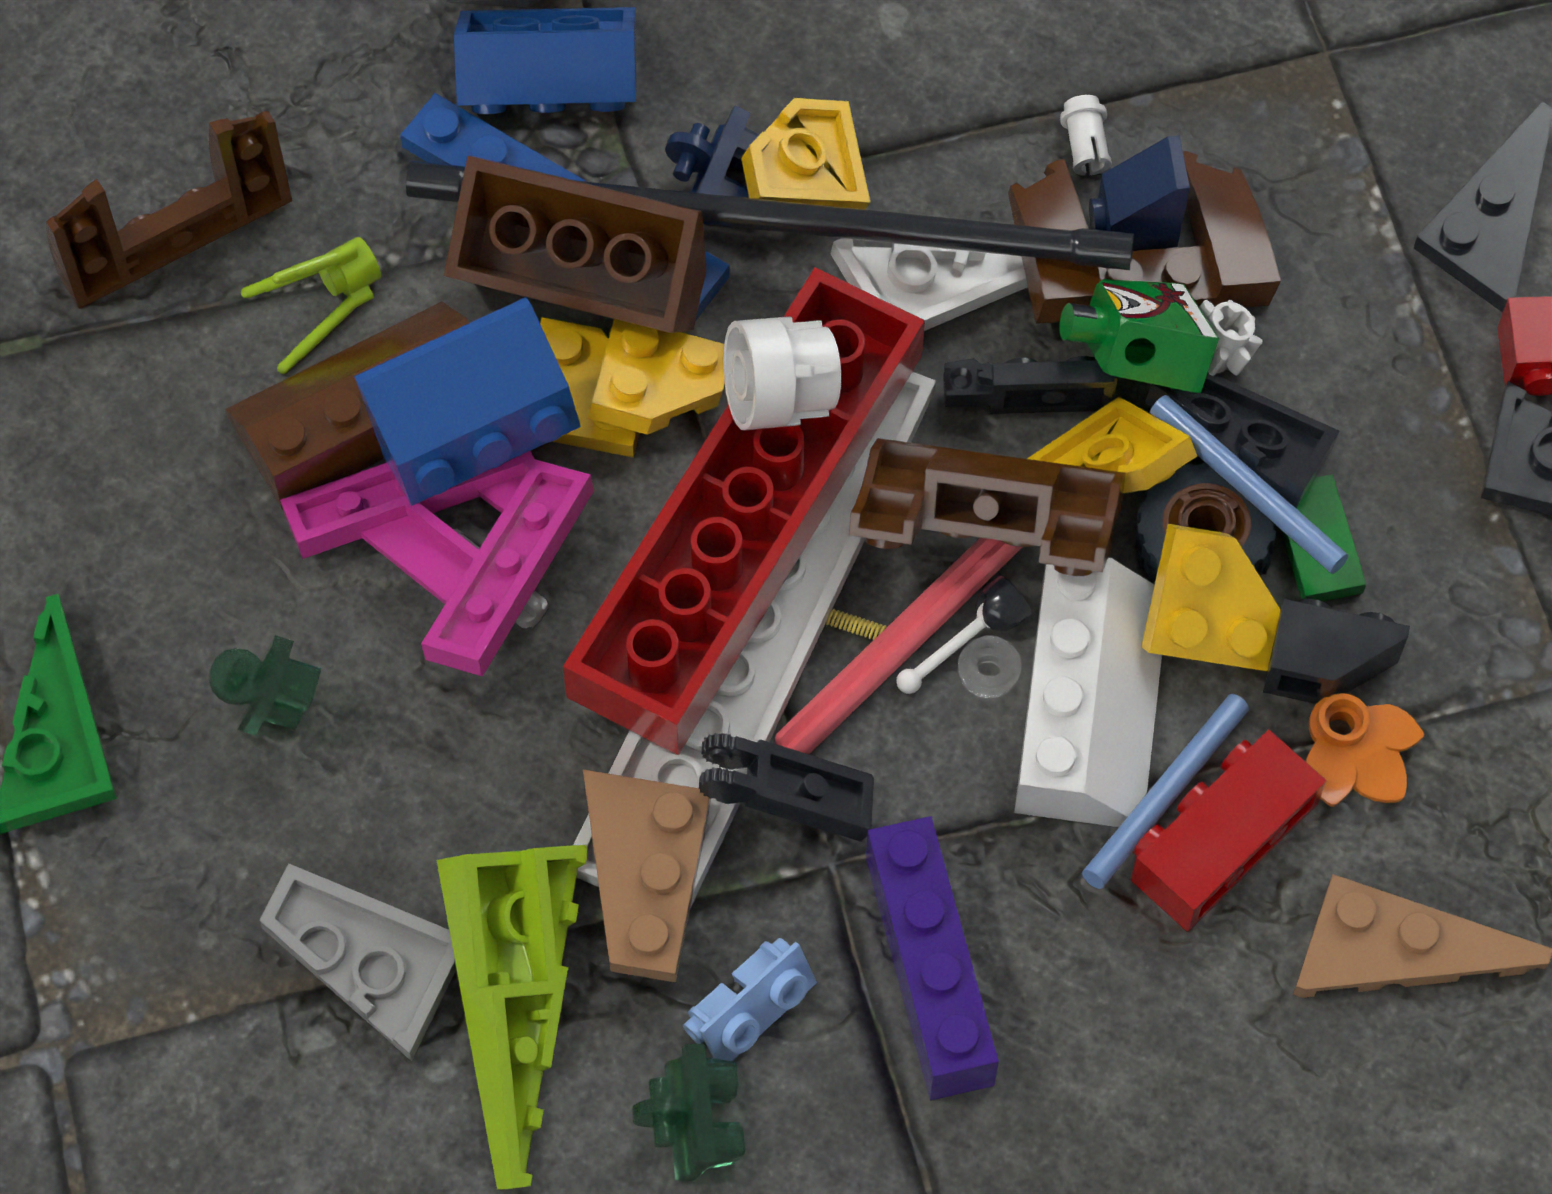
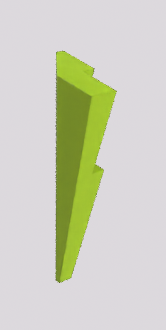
(508, 948)

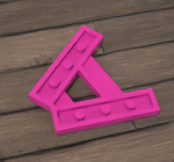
(480, 586)

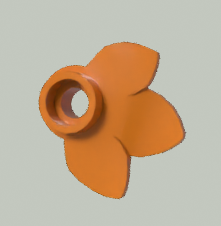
(1366, 756)

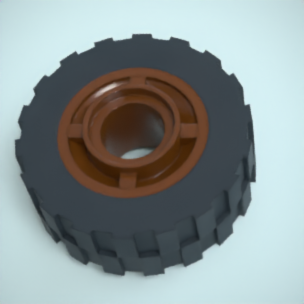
(1201, 500)

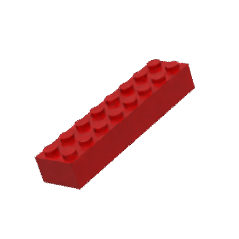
(737, 530)

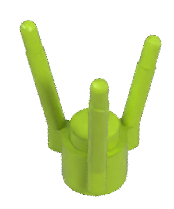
(343, 270)

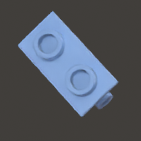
(772, 983)

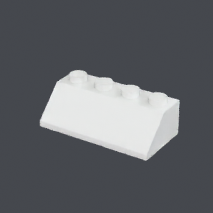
(1089, 699)

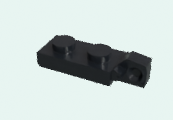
(1029, 385)

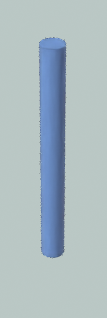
(1252, 486)
(1165, 791)

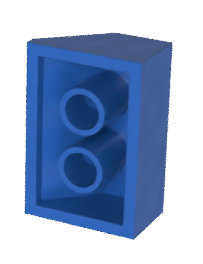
(546, 58)
(468, 401)

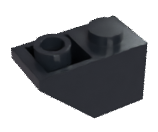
(1329, 650)

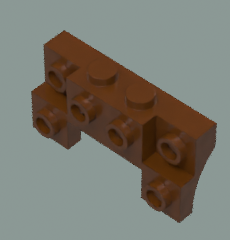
(991, 497)

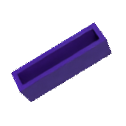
(931, 958)

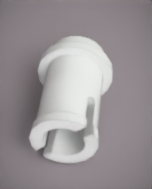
(1084, 121)

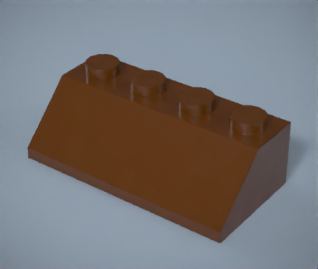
(578, 246)
(316, 420)

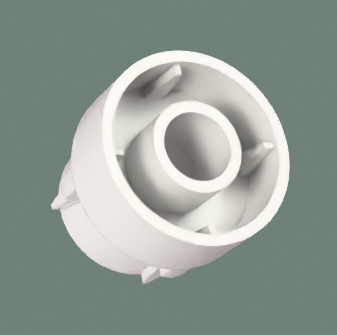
(780, 372)

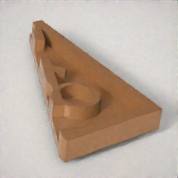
(1383, 939)

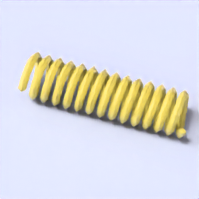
(861, 622)

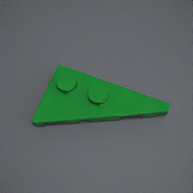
(56, 747)

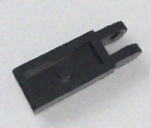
(788, 785)

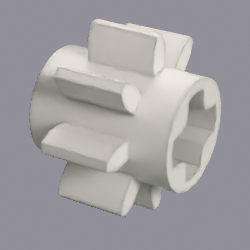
(1235, 332)

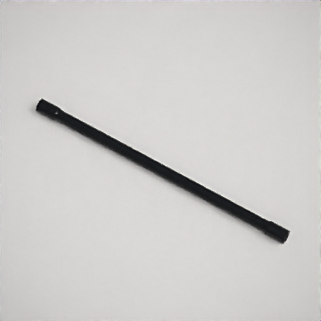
(1078, 246)

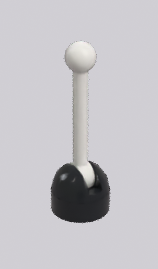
(997, 607)

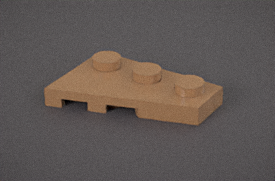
(646, 867)

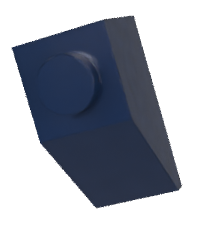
(1145, 196)

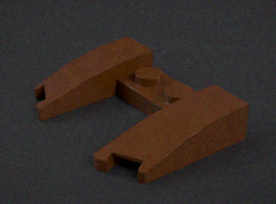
(247, 185)
(1227, 263)

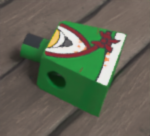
(1144, 332)

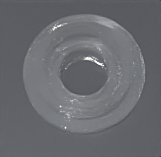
(992, 650)

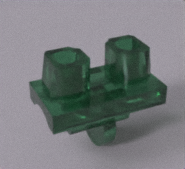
(273, 687)
(683, 1115)

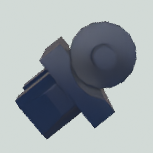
(711, 160)

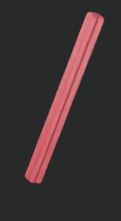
(895, 645)

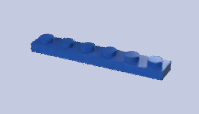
(449, 134)

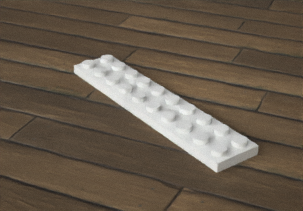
(777, 651)

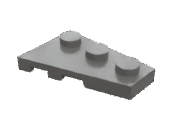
(365, 951)

